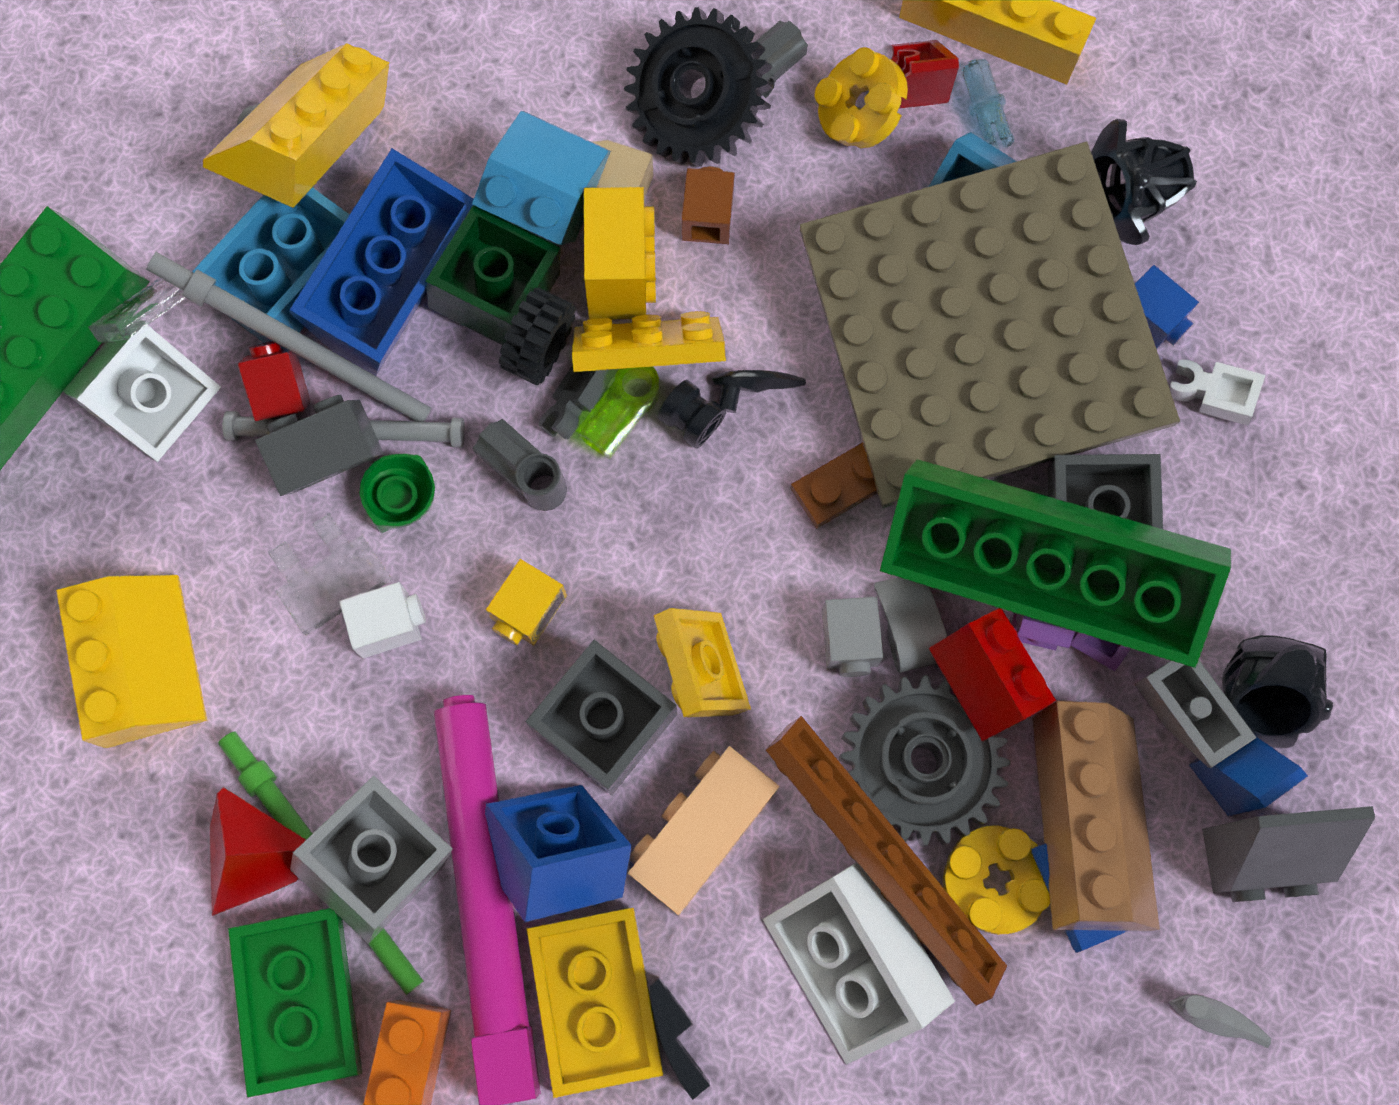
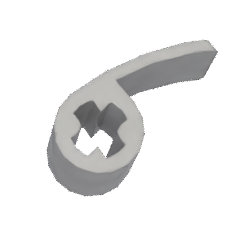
(912, 622)

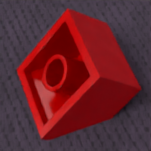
(992, 674)

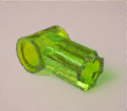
(618, 412)

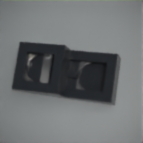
(670, 1023)

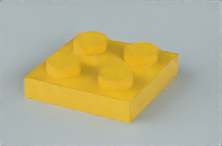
(700, 663)

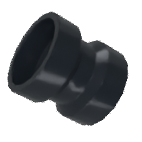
(691, 413)

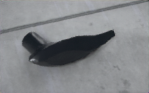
(753, 381)

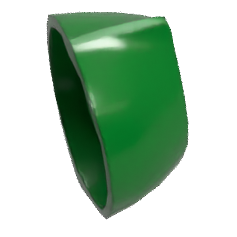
(397, 491)

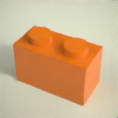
(407, 1054)

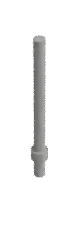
(202, 289)

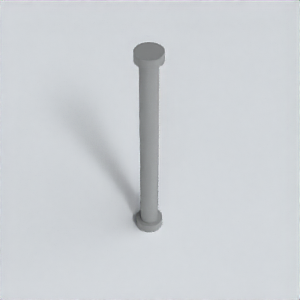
(236, 425)

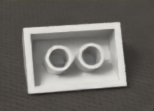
(858, 963)

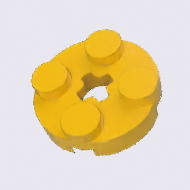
(839, 91)
(984, 907)

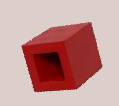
(273, 381)

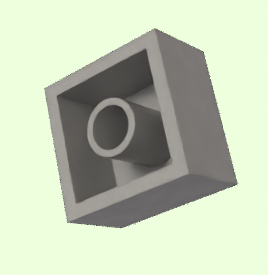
(370, 858)

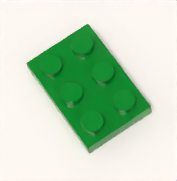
(294, 1002)

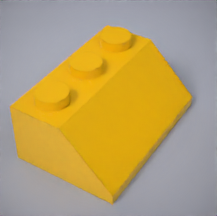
(130, 658)

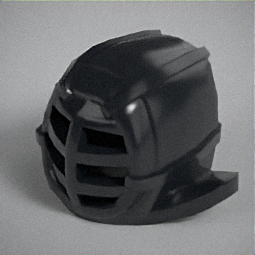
(1154, 174)
(1278, 687)

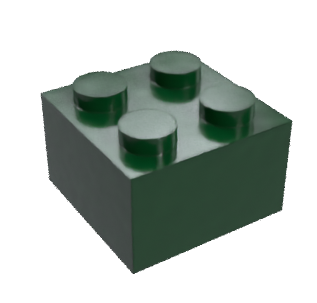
(490, 273)

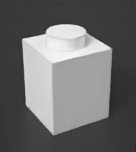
(382, 619)

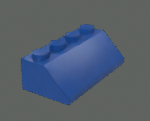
(380, 262)

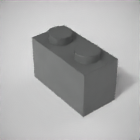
(319, 445)

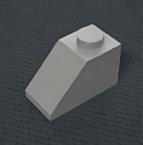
(1195, 711)

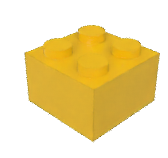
(618, 252)

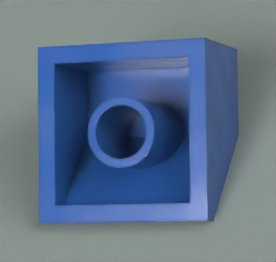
(557, 852)

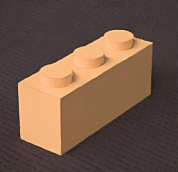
(701, 828)

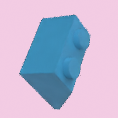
(540, 178)

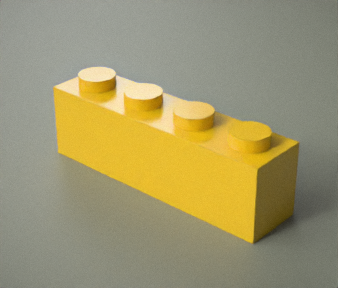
(1023, 32)

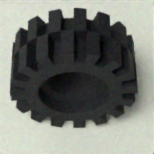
(537, 336)

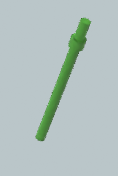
(259, 781)

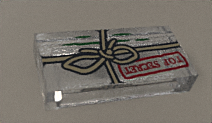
(137, 312)

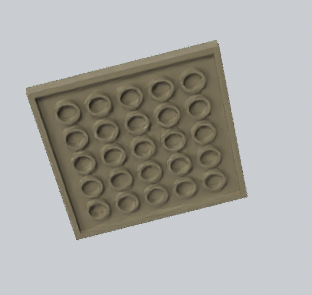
(988, 321)

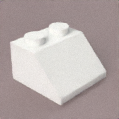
(143, 390)

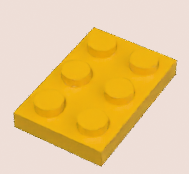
(647, 342)
(594, 1002)

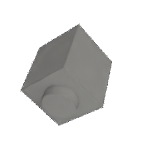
(852, 635)

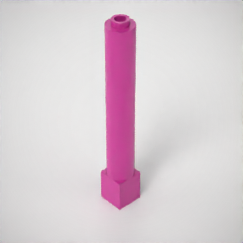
(503, 1039)

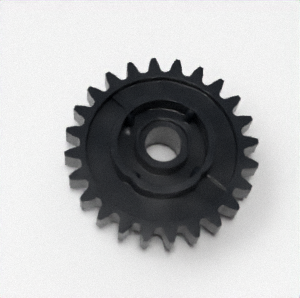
(730, 95)

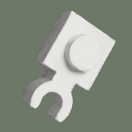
(1225, 393)

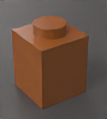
(708, 205)

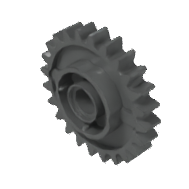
(904, 795)

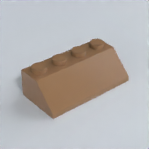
(1094, 819)

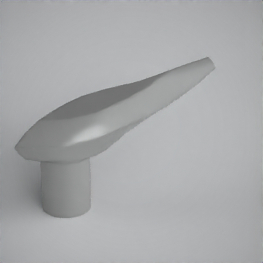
(1218, 1018)

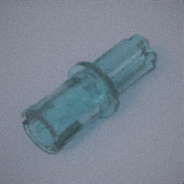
(987, 103)

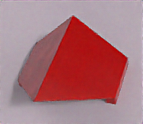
(928, 72)
(247, 853)

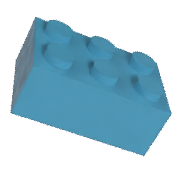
(274, 254)

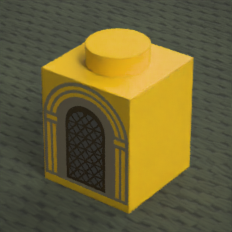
(525, 604)

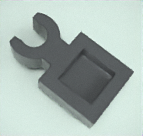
(574, 395)

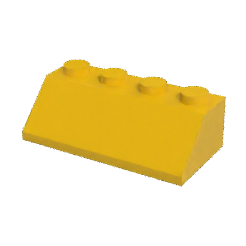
(304, 124)

